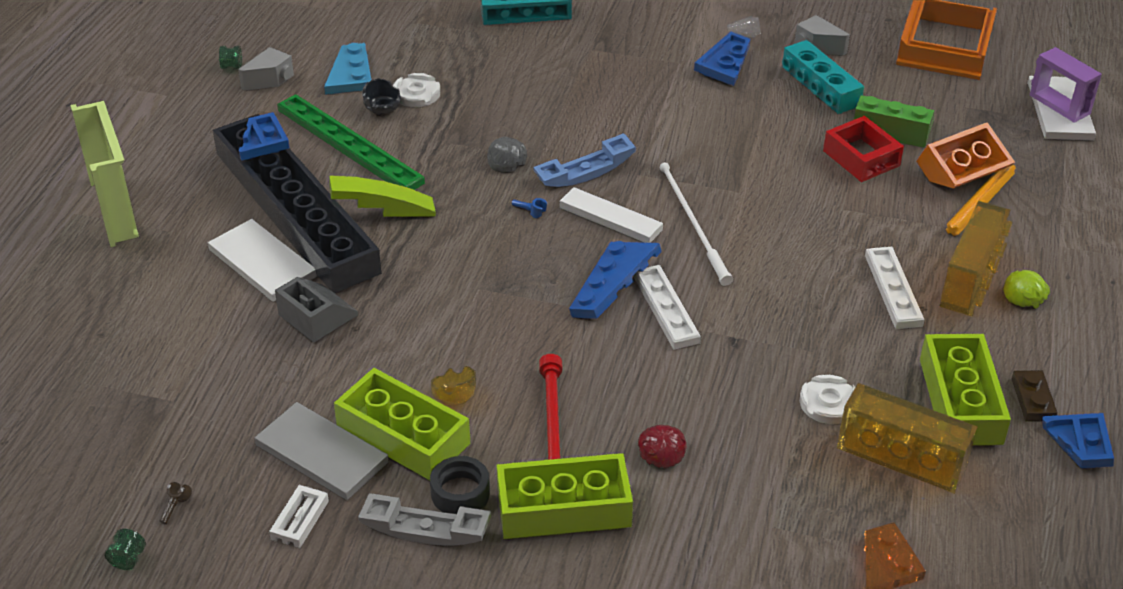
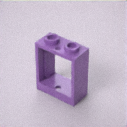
(1085, 90)

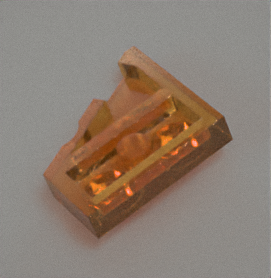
(889, 559)

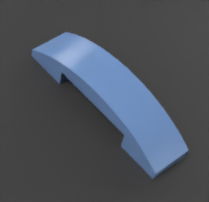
(586, 168)

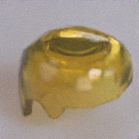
(454, 387)

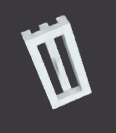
(288, 536)

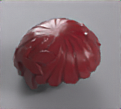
(662, 446)

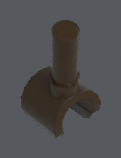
(172, 491)

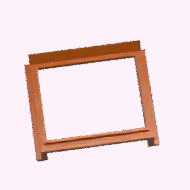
(941, 57)

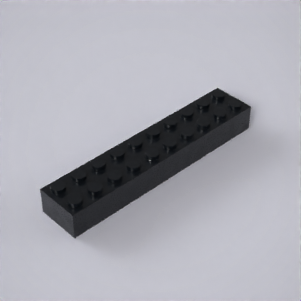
(302, 211)

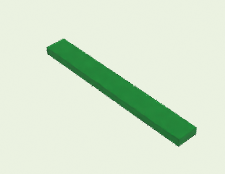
(350, 143)

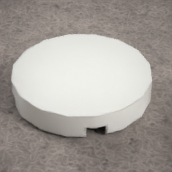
(418, 90)
(825, 398)

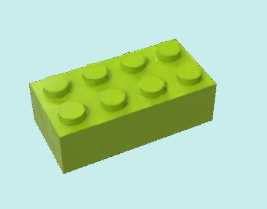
(966, 384)
(402, 422)
(564, 496)

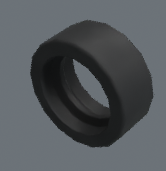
(459, 468)

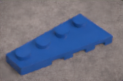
(610, 275)

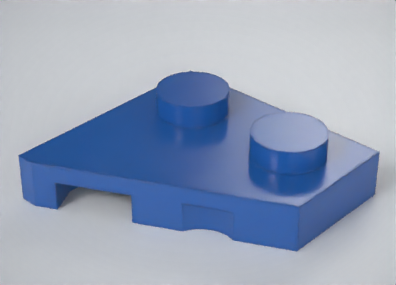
(263, 137)

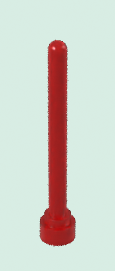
(551, 368)

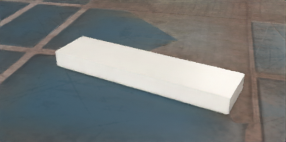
(611, 215)
(894, 288)
(667, 307)

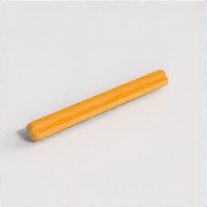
(984, 194)

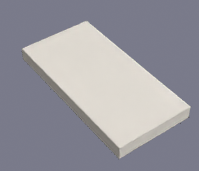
(1057, 126)
(260, 257)

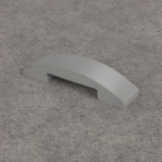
(421, 525)

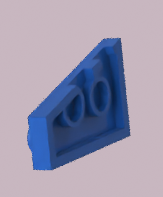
(724, 58)

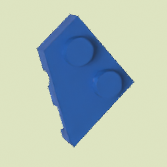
(1082, 438)

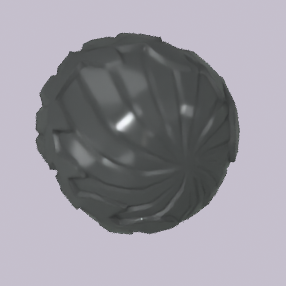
(506, 154)

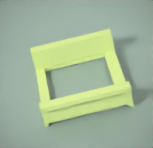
(104, 168)

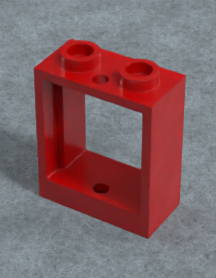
(863, 167)

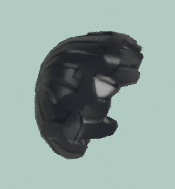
(381, 96)

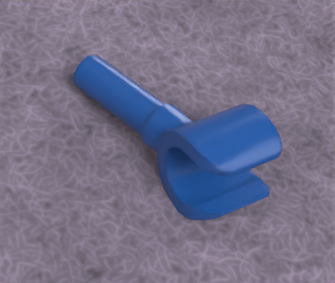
(536, 207)

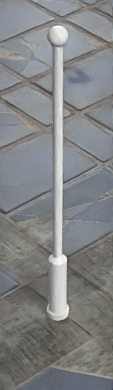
(725, 277)

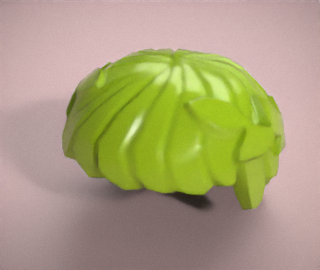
(1026, 288)

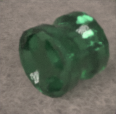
(230, 57)
(125, 549)

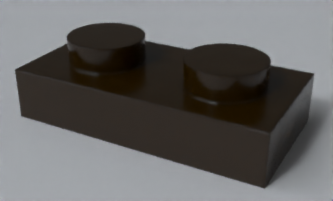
(1033, 394)

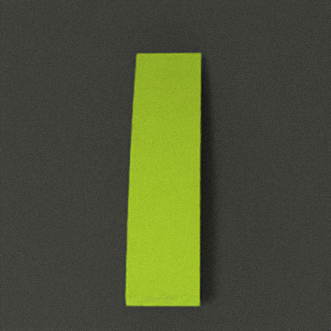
(392, 198)

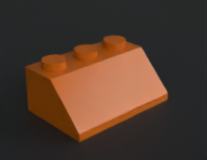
(964, 157)

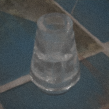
(747, 27)

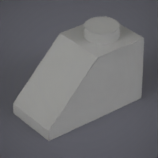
(823, 35)
(266, 70)

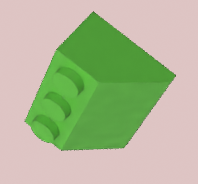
(901, 121)

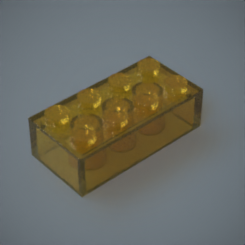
(976, 258)
(906, 437)

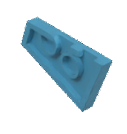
(349, 71)

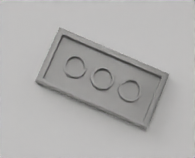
(321, 450)

